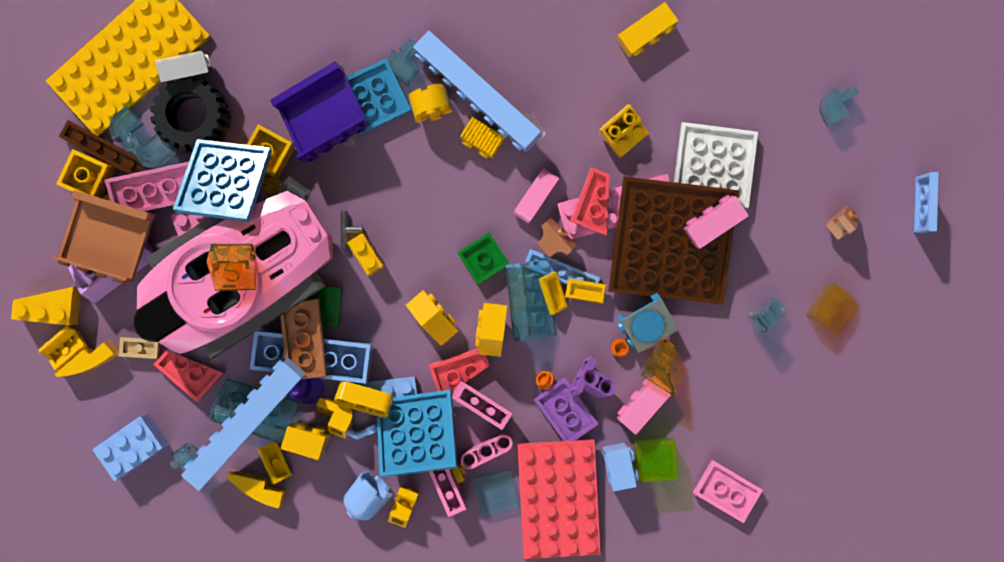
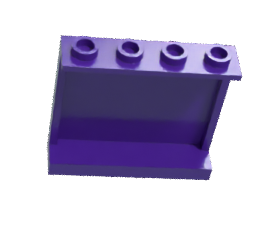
(321, 112)

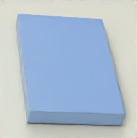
(926, 203)

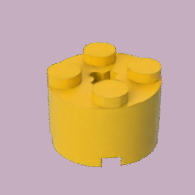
(430, 103)

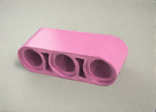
(536, 195)
(479, 457)

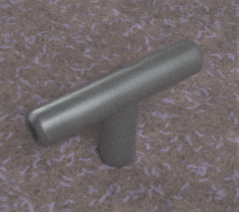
(345, 229)

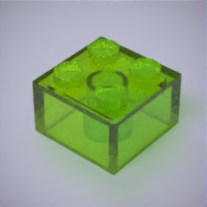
(655, 459)

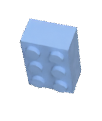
(130, 447)

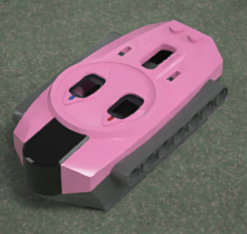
(178, 294)

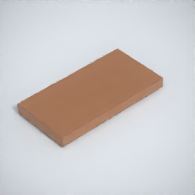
(304, 338)

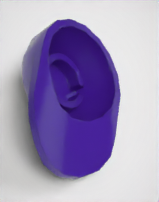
(307, 391)

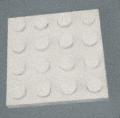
(716, 158)

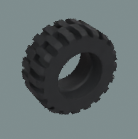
(173, 96)

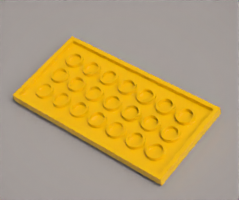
(120, 63)

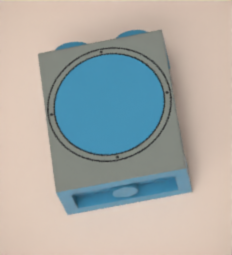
(648, 324)

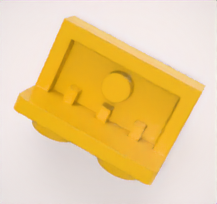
(63, 347)

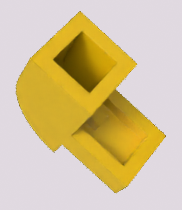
(340, 416)
(403, 507)

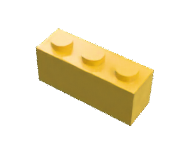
(647, 30)

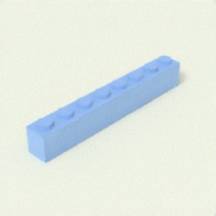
(477, 91)
(243, 424)

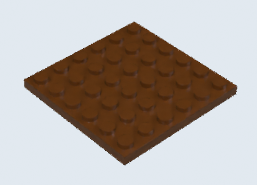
(654, 250)

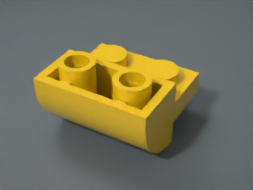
(623, 131)

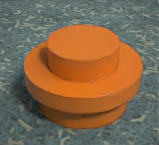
(620, 347)
(545, 380)

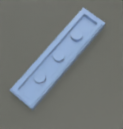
(563, 270)

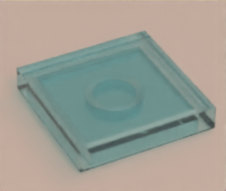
(496, 492)

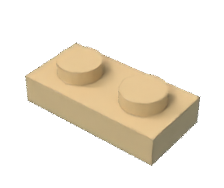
(138, 348)

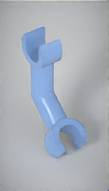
(364, 432)

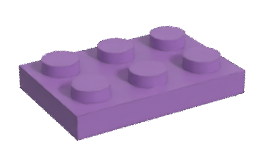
(565, 411)

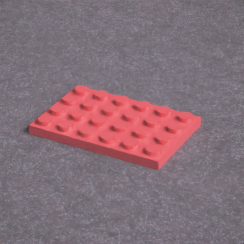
(559, 499)

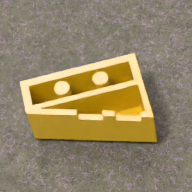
(51, 307)

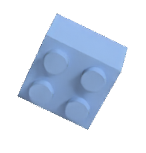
(619, 466)

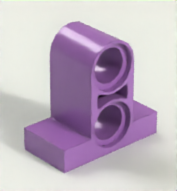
(596, 381)

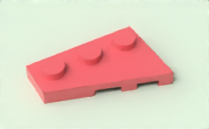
(592, 204)
(461, 367)
(187, 374)

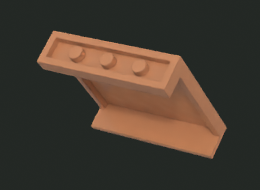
(104, 238)

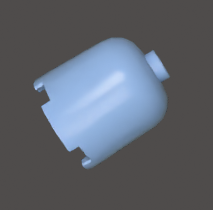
(366, 496)

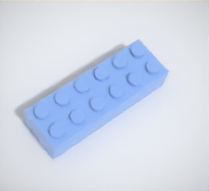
(344, 359)

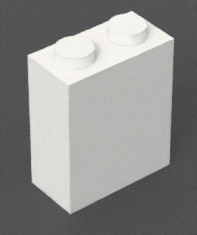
(182, 66)

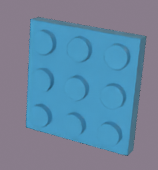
(379, 94)

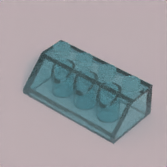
(527, 303)
(235, 393)

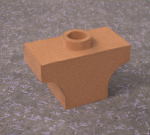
(843, 222)
(555, 239)

